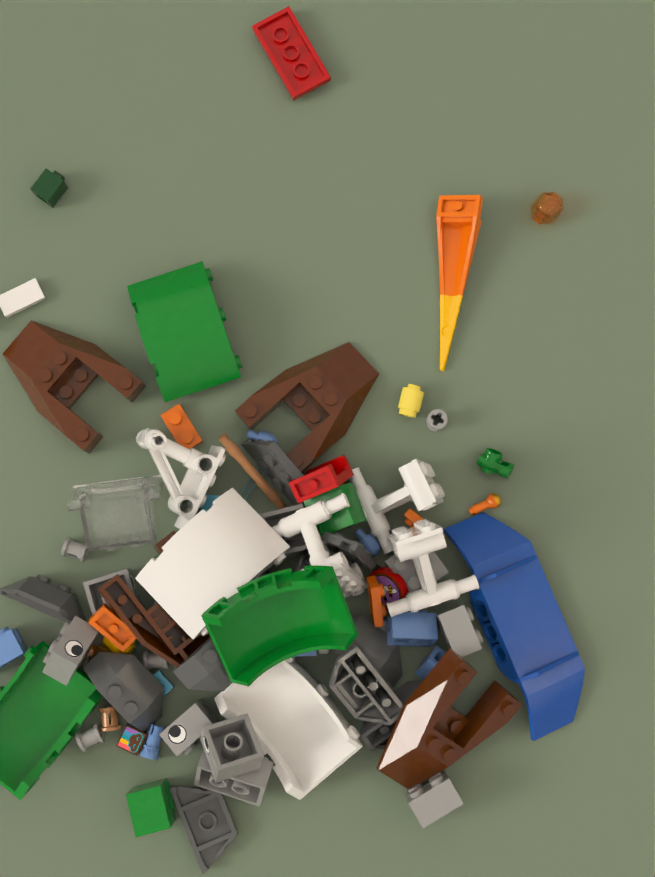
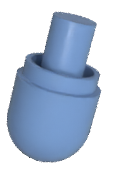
(262, 435)
(368, 541)

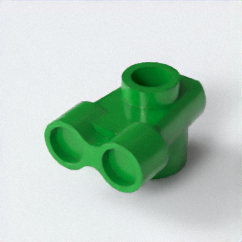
(491, 462)

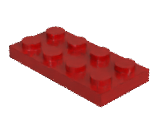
(291, 53)

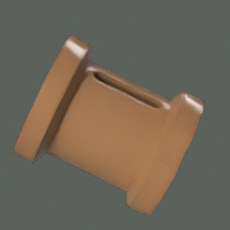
(106, 726)

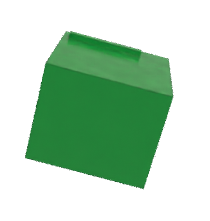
(344, 518)
(151, 807)

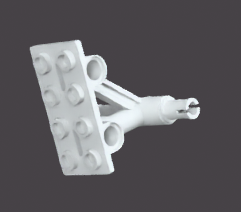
(195, 480)
(418, 488)
(305, 521)
(416, 544)

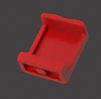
(321, 479)

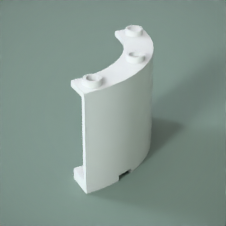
(211, 560)
(293, 725)

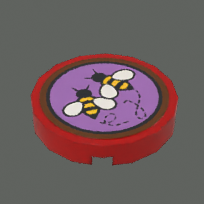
(393, 585)

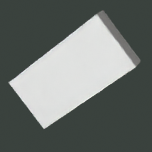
(21, 298)

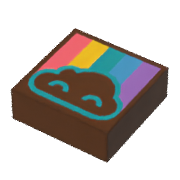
(132, 739)

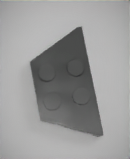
(275, 464)
(351, 549)
(205, 821)

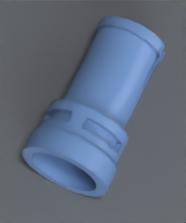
(151, 748)

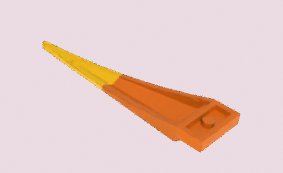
(457, 236)

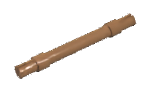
(236, 452)

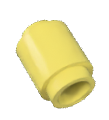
(410, 400)

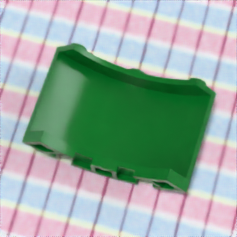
(184, 331)
(278, 620)
(39, 719)

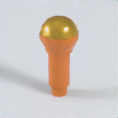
(491, 501)

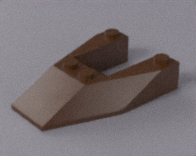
(58, 371)
(322, 394)
(153, 627)
(436, 735)

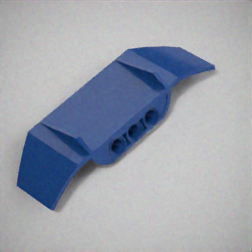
(521, 620)

